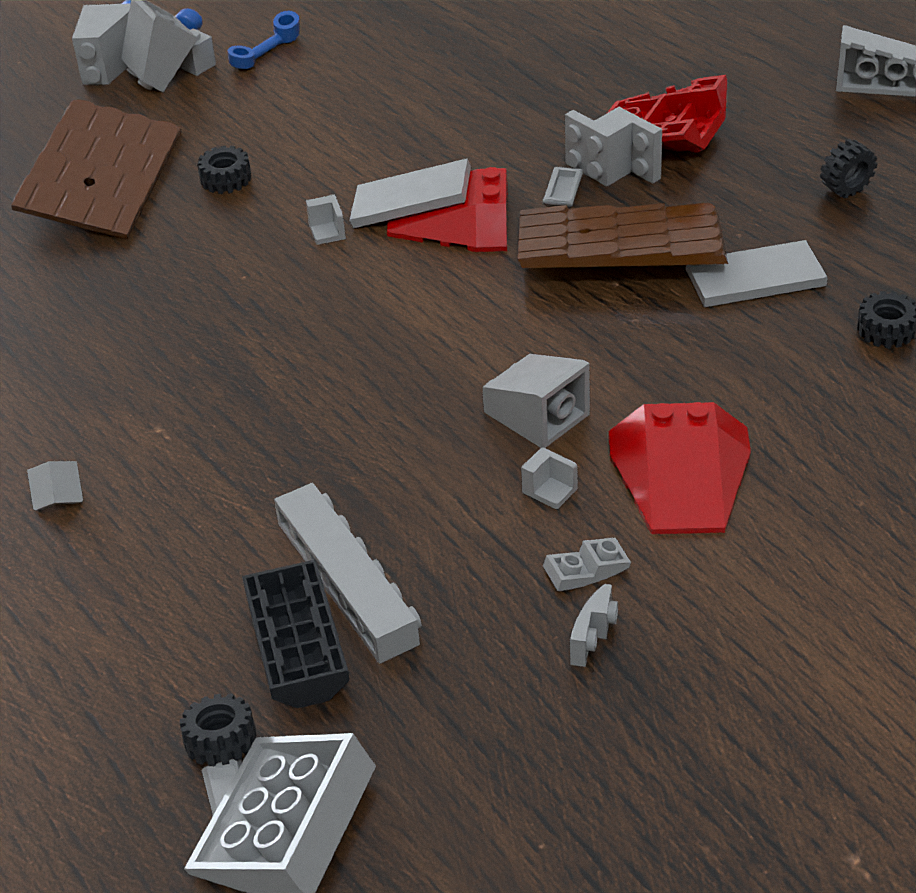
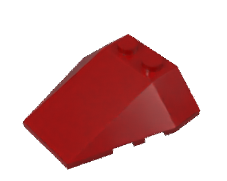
(685, 115)
(475, 223)
(681, 464)

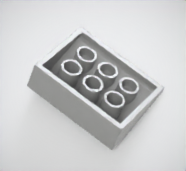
(287, 817)

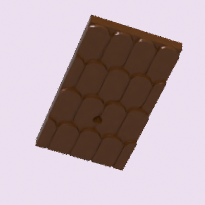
(97, 169)
(620, 236)

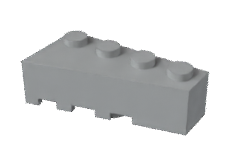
(875, 64)

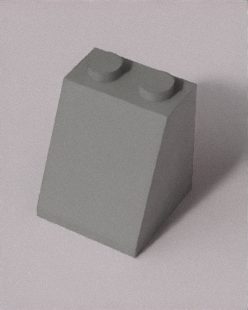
(100, 42)
(154, 44)
(540, 397)

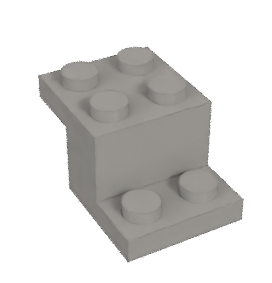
(613, 146)

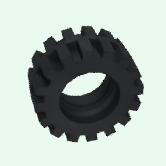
(848, 168)
(224, 169)
(887, 319)
(201, 731)

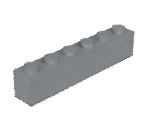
(348, 573)

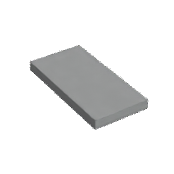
(410, 193)
(758, 274)

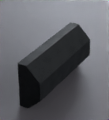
(296, 634)

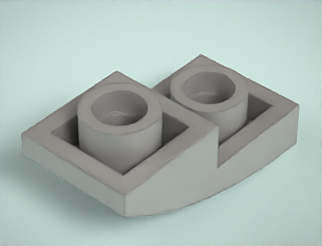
(594, 562)
(592, 624)

